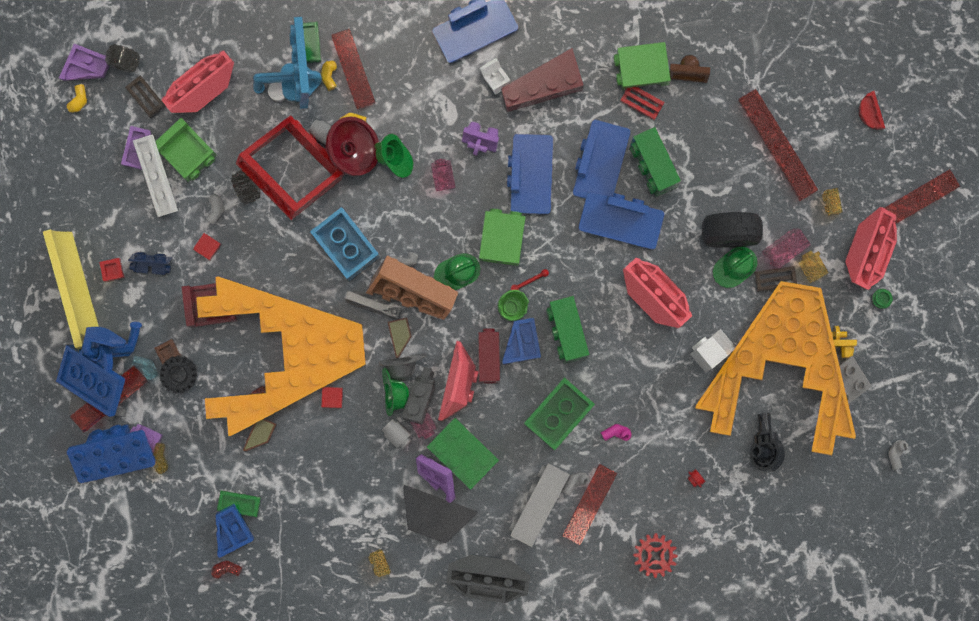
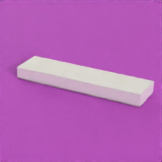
(155, 175)

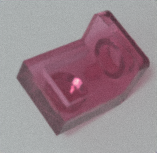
(426, 429)

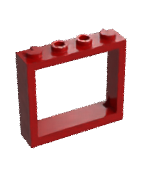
(270, 186)

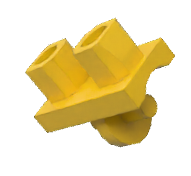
(846, 346)

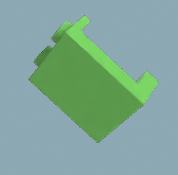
(642, 65)
(185, 150)
(502, 237)

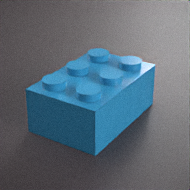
(345, 244)

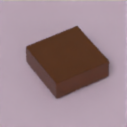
(167, 350)

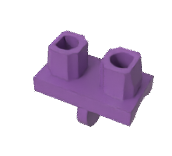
(478, 140)

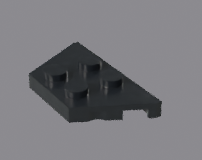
(434, 515)

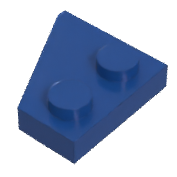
(522, 342)
(231, 531)

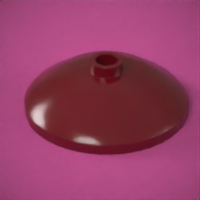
(358, 139)

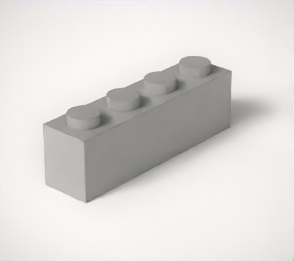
(539, 504)

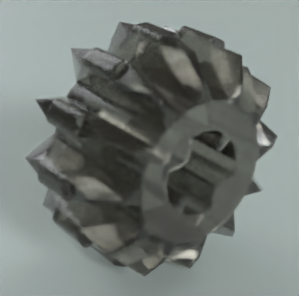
(122, 58)
(245, 188)

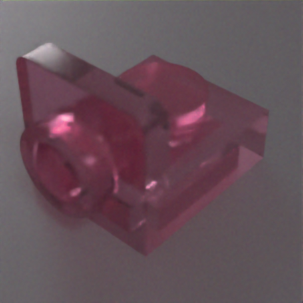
(442, 175)

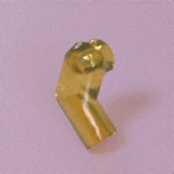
(161, 464)

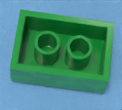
(654, 162)
(567, 330)
(559, 414)
(462, 453)

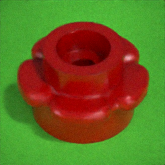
(695, 478)

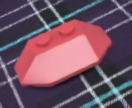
(199, 84)
(872, 248)
(656, 293)
(459, 383)

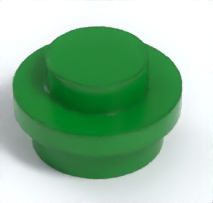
(882, 298)

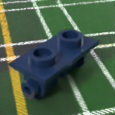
(142, 261)

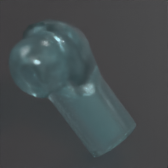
(147, 365)

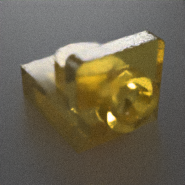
(813, 266)

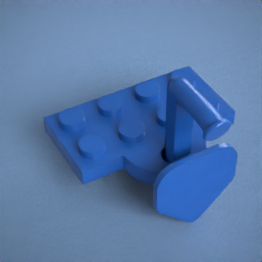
(90, 371)

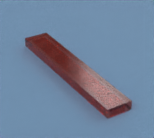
(778, 144)

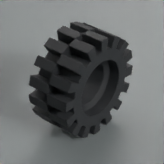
(187, 365)

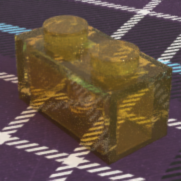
(832, 201)
(379, 562)

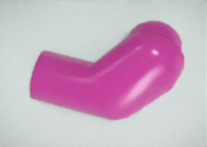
(618, 431)

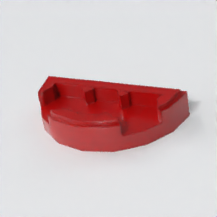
(870, 112)

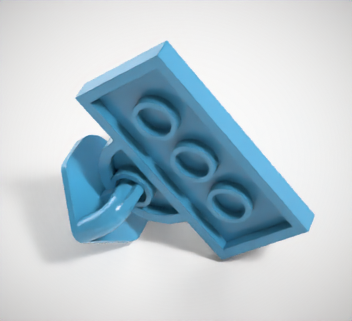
(296, 78)

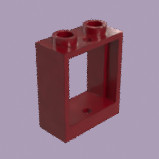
(489, 357)

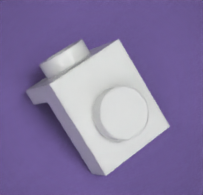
(495, 75)

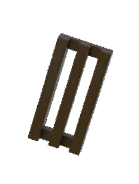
(155, 108)
(758, 281)

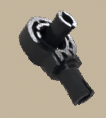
(766, 446)

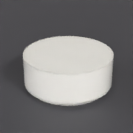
(275, 92)

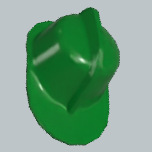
(394, 155)
(735, 267)
(458, 271)
(395, 393)

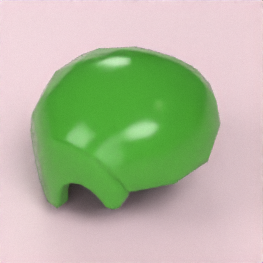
(513, 305)

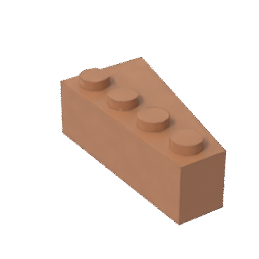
(412, 288)

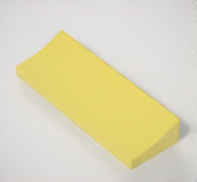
(71, 283)

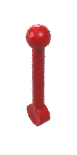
(544, 273)

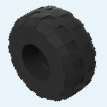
(732, 230)

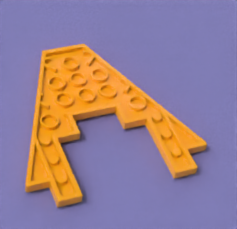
(791, 332)
(314, 343)

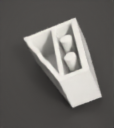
(712, 350)

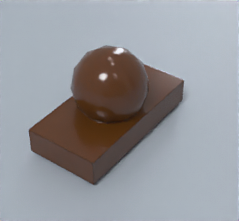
(689, 70)

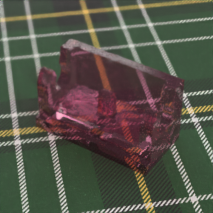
(786, 247)

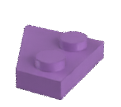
(436, 475)

